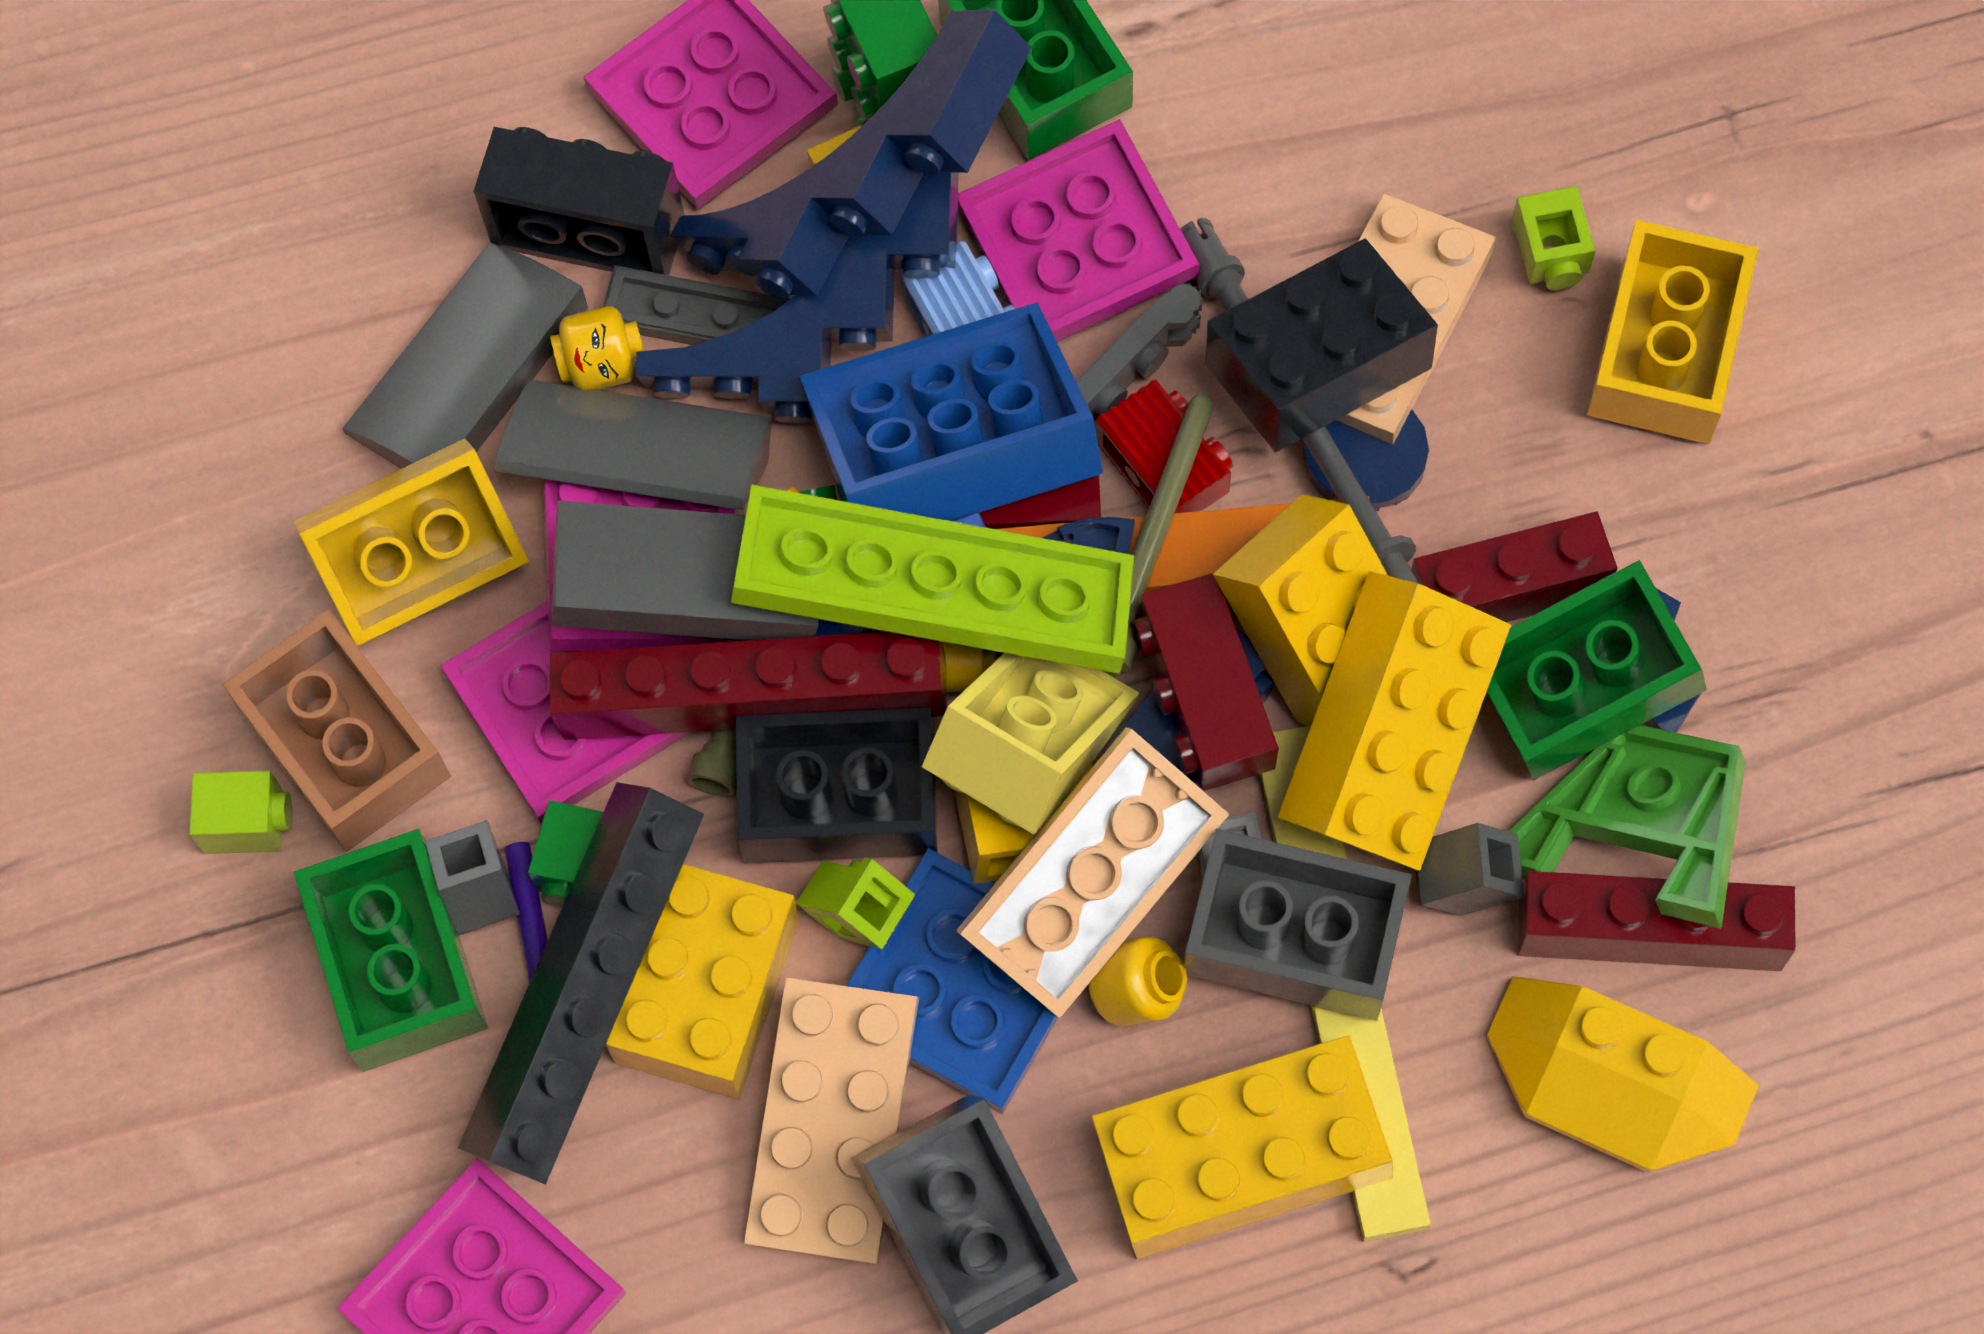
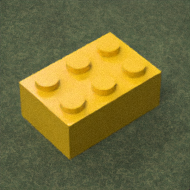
(1673, 332)
(411, 541)
(1298, 593)
(706, 982)

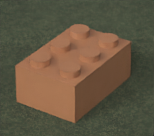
(337, 730)

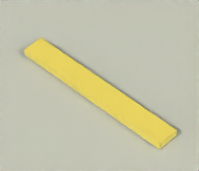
(1398, 1203)

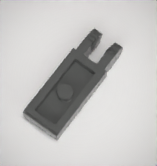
(1141, 348)

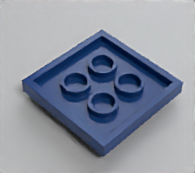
(971, 1017)

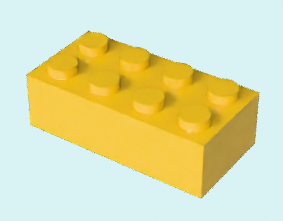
(1394, 719)
(1243, 1146)

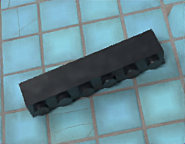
(581, 981)

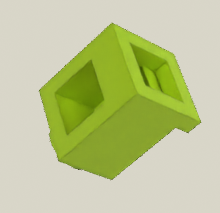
(1557, 221)
(856, 901)

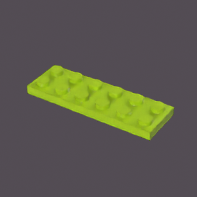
(934, 579)

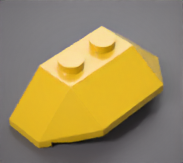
(1616, 1075)

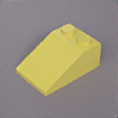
(1027, 735)

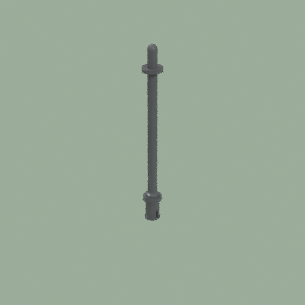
(1221, 278)

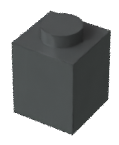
(1471, 870)
(472, 877)

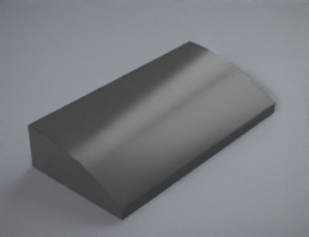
(468, 359)
(635, 444)
(656, 574)

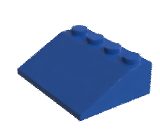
(956, 419)

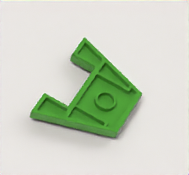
(1652, 796)

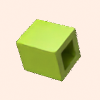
(238, 812)

